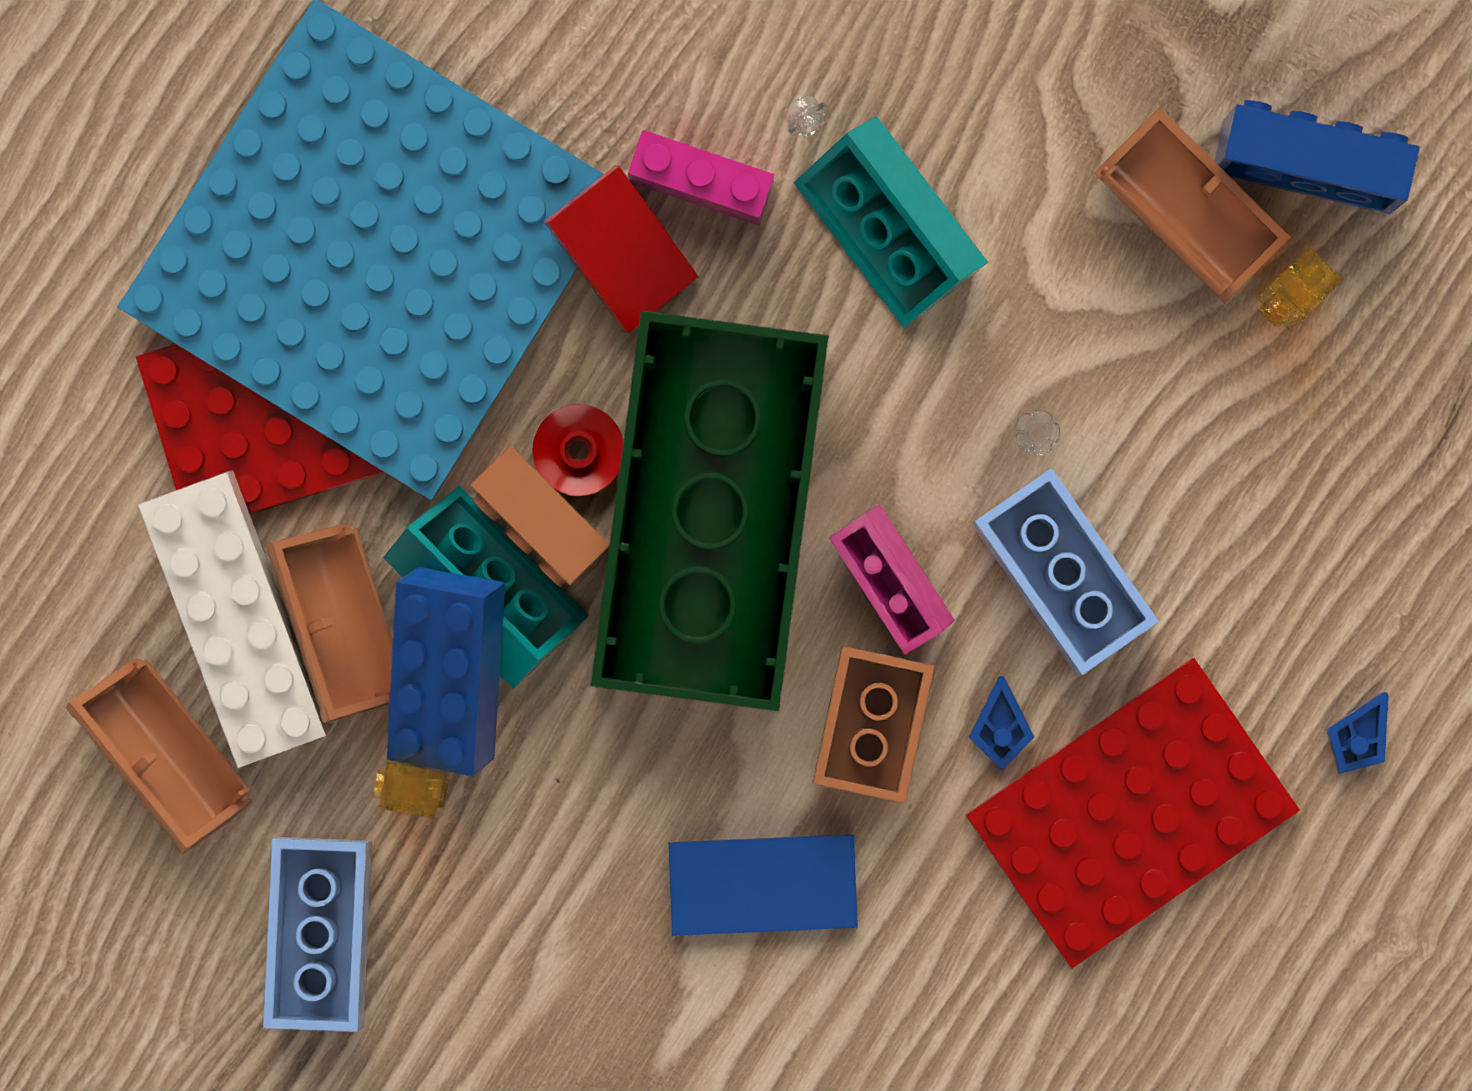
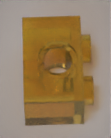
(1297, 290)
(412, 789)

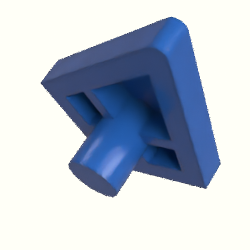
(1001, 726)
(1360, 736)

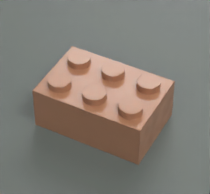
(539, 519)
(873, 724)

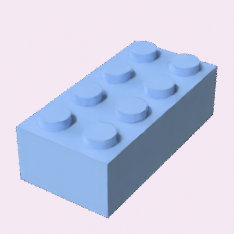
(1065, 572)
(317, 934)

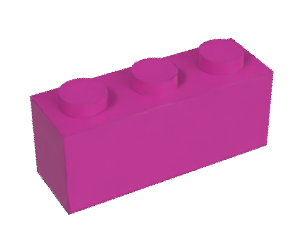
(700, 177)
(892, 579)

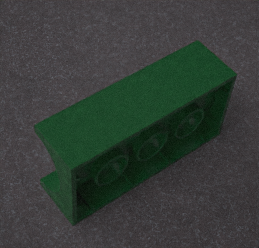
(709, 511)

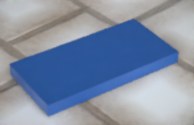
(763, 885)

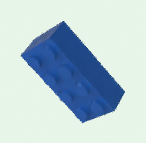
(1316, 157)
(445, 671)

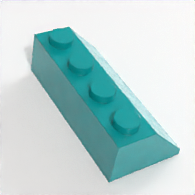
(890, 221)
(465, 541)

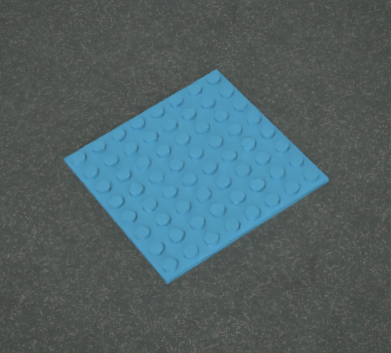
(367, 250)

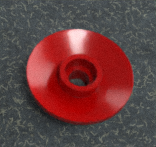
(561, 432)

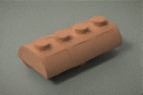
(1192, 205)
(336, 619)
(161, 753)

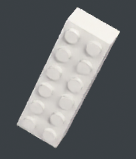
(234, 618)

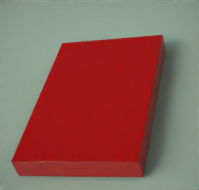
(621, 248)

